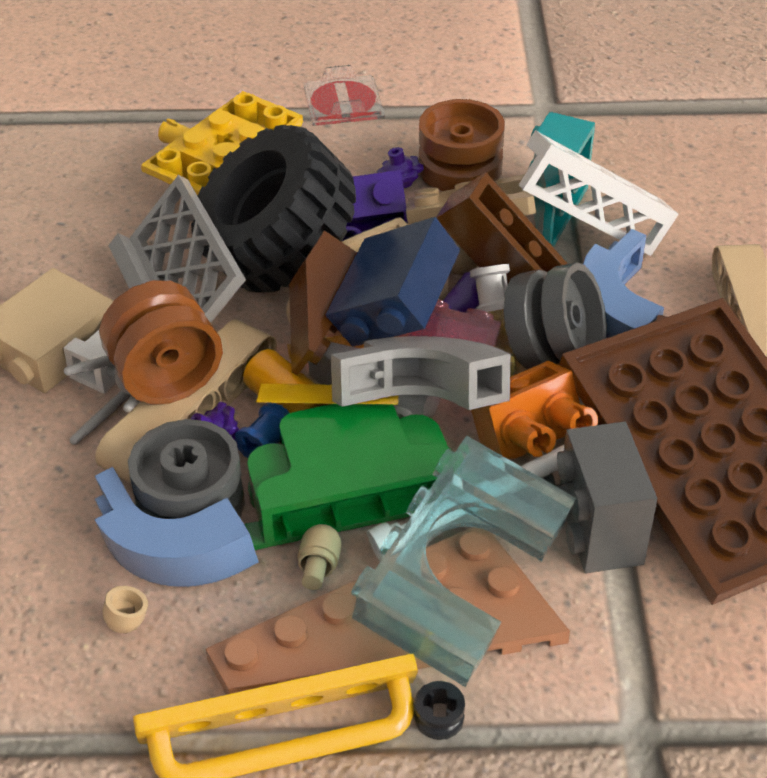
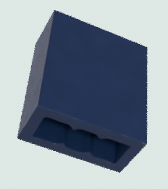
(393, 282)

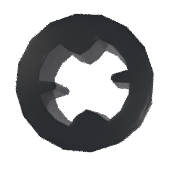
(439, 727)

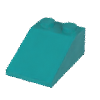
(577, 136)

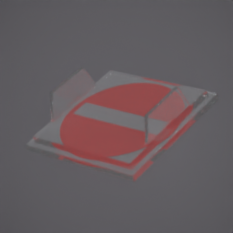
(343, 97)

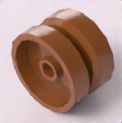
(460, 142)
(160, 342)

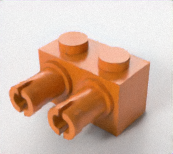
(537, 415)

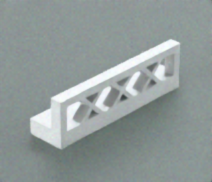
(601, 180)

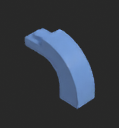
(612, 271)
(176, 550)

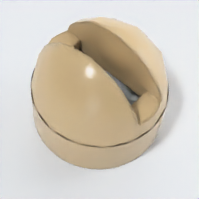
(124, 609)

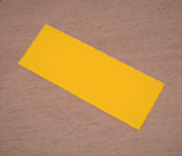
(307, 394)

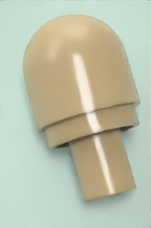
(318, 554)

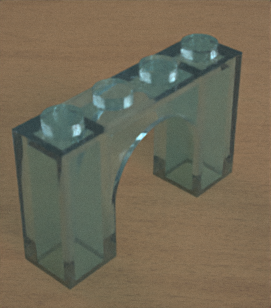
(402, 593)

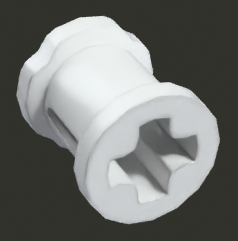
(491, 286)

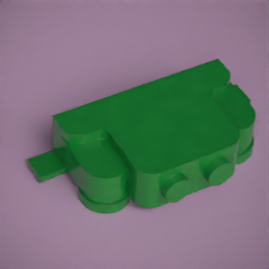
(340, 470)

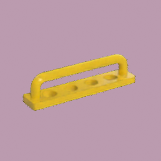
(394, 674)

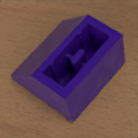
(378, 201)

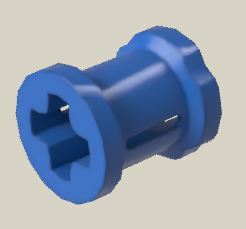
(262, 430)

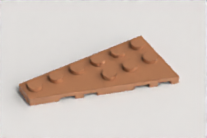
(326, 638)

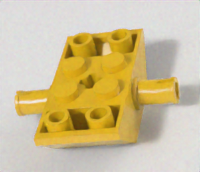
(200, 149)

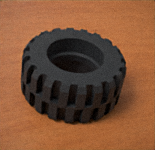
(276, 202)

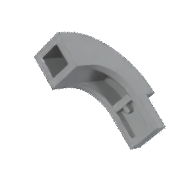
(422, 365)

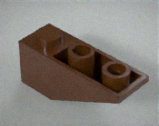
(311, 296)

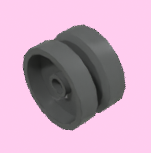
(553, 313)
(185, 469)

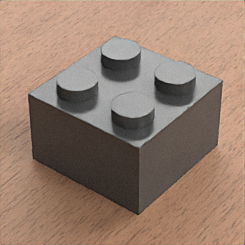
(612, 495)

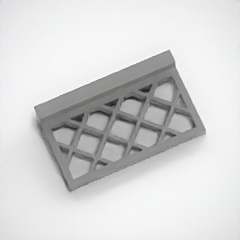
(144, 263)

